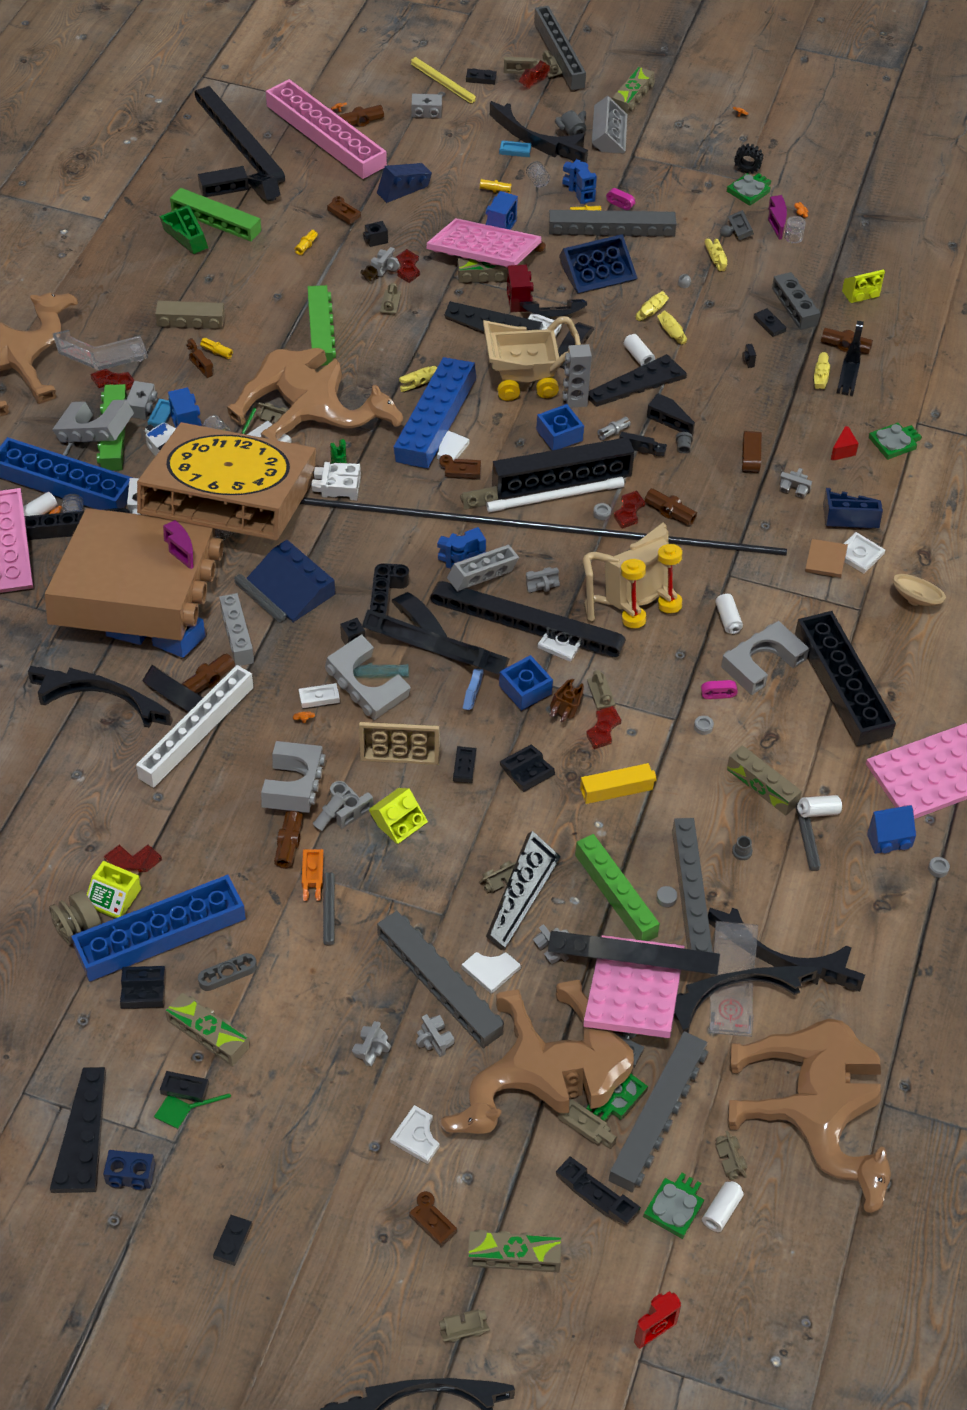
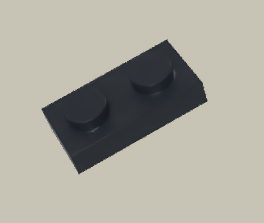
(481, 76)
(184, 1086)
(232, 1240)

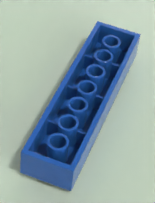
(435, 412)
(62, 475)
(158, 927)

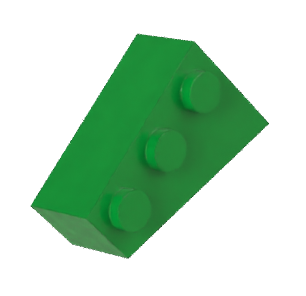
(185, 229)

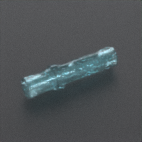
(381, 670)

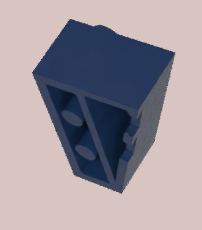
(402, 180)
(851, 511)

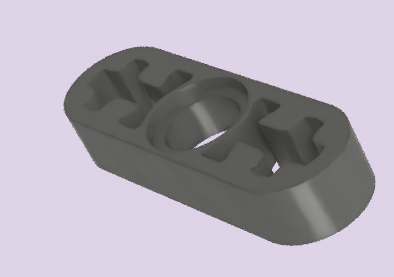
(223, 980)

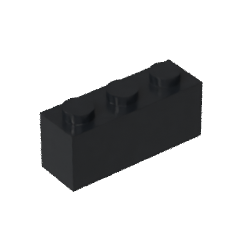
(223, 181)

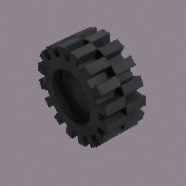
(746, 165)

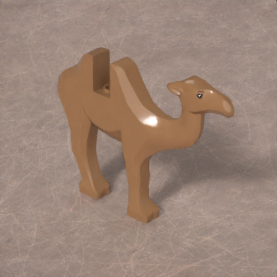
(21, 347)
(309, 393)
(549, 1069)
(823, 1099)

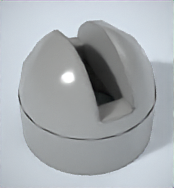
(684, 281)

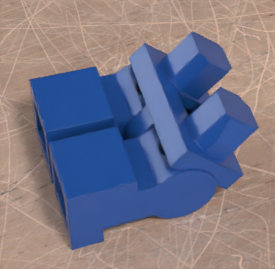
(580, 181)
(461, 547)

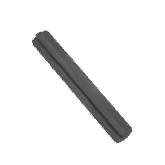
(260, 598)
(809, 842)
(328, 908)

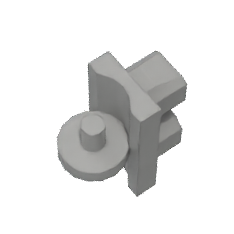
(385, 261)
(795, 480)
(542, 579)
(542, 940)
(430, 1035)
(374, 1043)

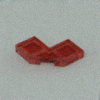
(141, 861)

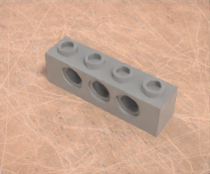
(577, 375)
(482, 567)
(236, 629)

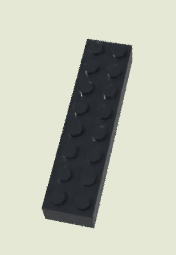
(562, 468)
(845, 679)

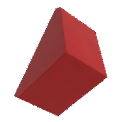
(845, 446)

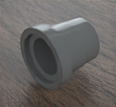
(684, 442)
(740, 852)

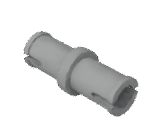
(613, 428)
(329, 811)

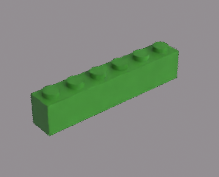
(218, 214)
(320, 321)
(112, 452)
(617, 889)

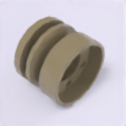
(70, 919)

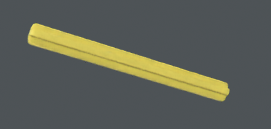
(440, 78)

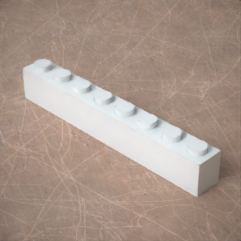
(194, 726)

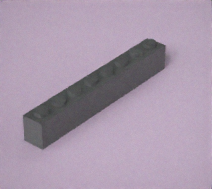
(560, 47)
(612, 223)
(691, 885)
(440, 979)
(658, 1111)

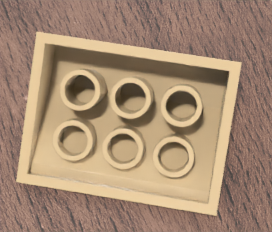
(399, 743)

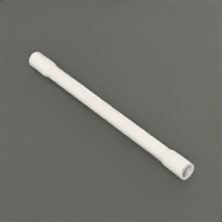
(555, 494)

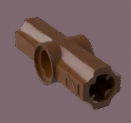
(363, 116)
(843, 340)
(670, 506)
(210, 674)
(288, 839)

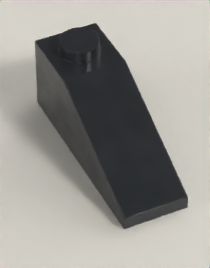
(264, 185)
(669, 413)

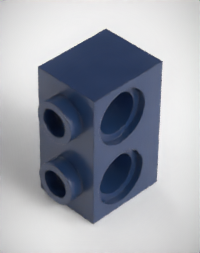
(130, 1163)

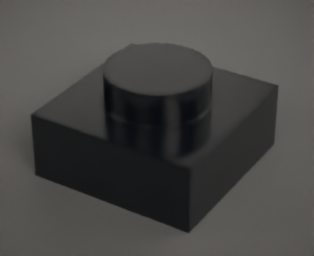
(749, 355)

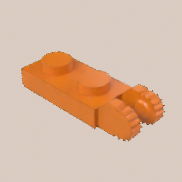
(312, 872)

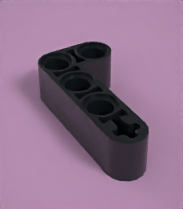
(387, 577)

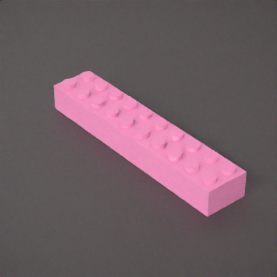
(326, 129)

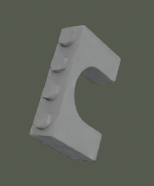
(74, 424)
(773, 639)
(373, 700)
(296, 794)

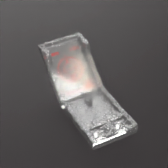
(100, 356)
(733, 1005)

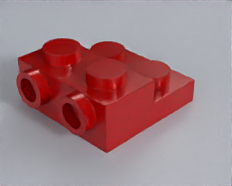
(661, 1317)

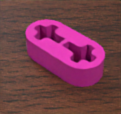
(620, 199)
(719, 689)

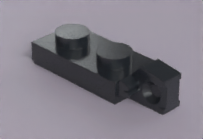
(645, 444)

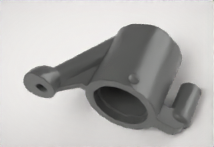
(572, 123)

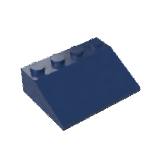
(598, 264)
(292, 581)

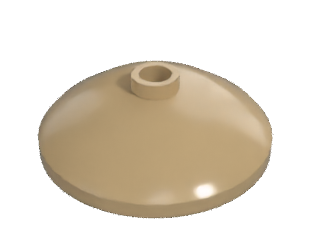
(918, 590)

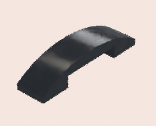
(572, 306)
(584, 333)
(418, 612)
(171, 688)
(595, 1193)

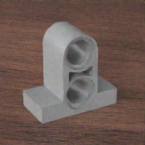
(360, 805)

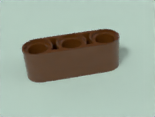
(751, 451)

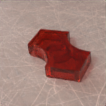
(534, 74)
(408, 270)
(106, 377)
(626, 515)
(601, 733)

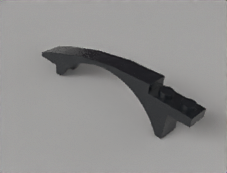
(566, 146)
(435, 642)
(58, 684)
(634, 952)
(829, 967)
(785, 977)
(478, 1392)

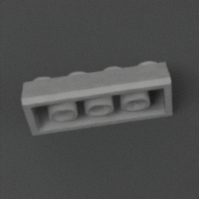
(609, 127)

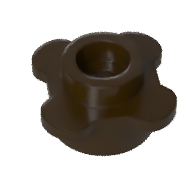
(370, 273)

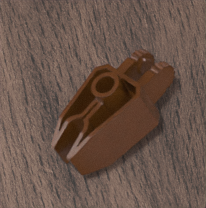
(566, 700)

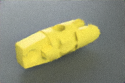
(716, 253)
(652, 306)
(672, 327)
(822, 371)
(417, 378)

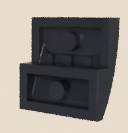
(527, 767)
(142, 987)

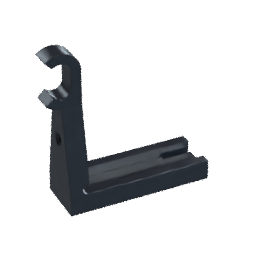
(851, 363)

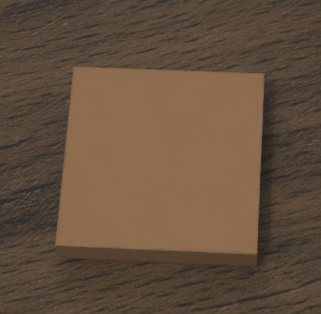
(826, 558)

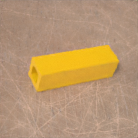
(617, 783)

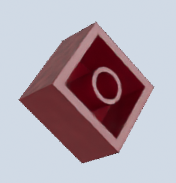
(518, 287)

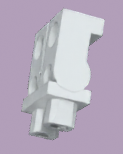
(337, 480)

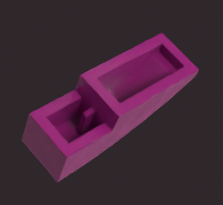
(777, 215)
(179, 543)

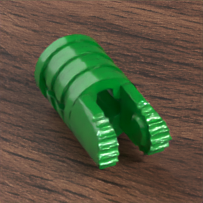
(338, 454)

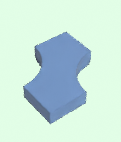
(473, 688)

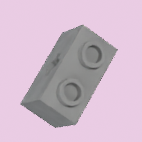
(426, 106)
(141, 399)

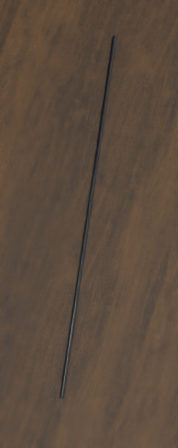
(538, 525)

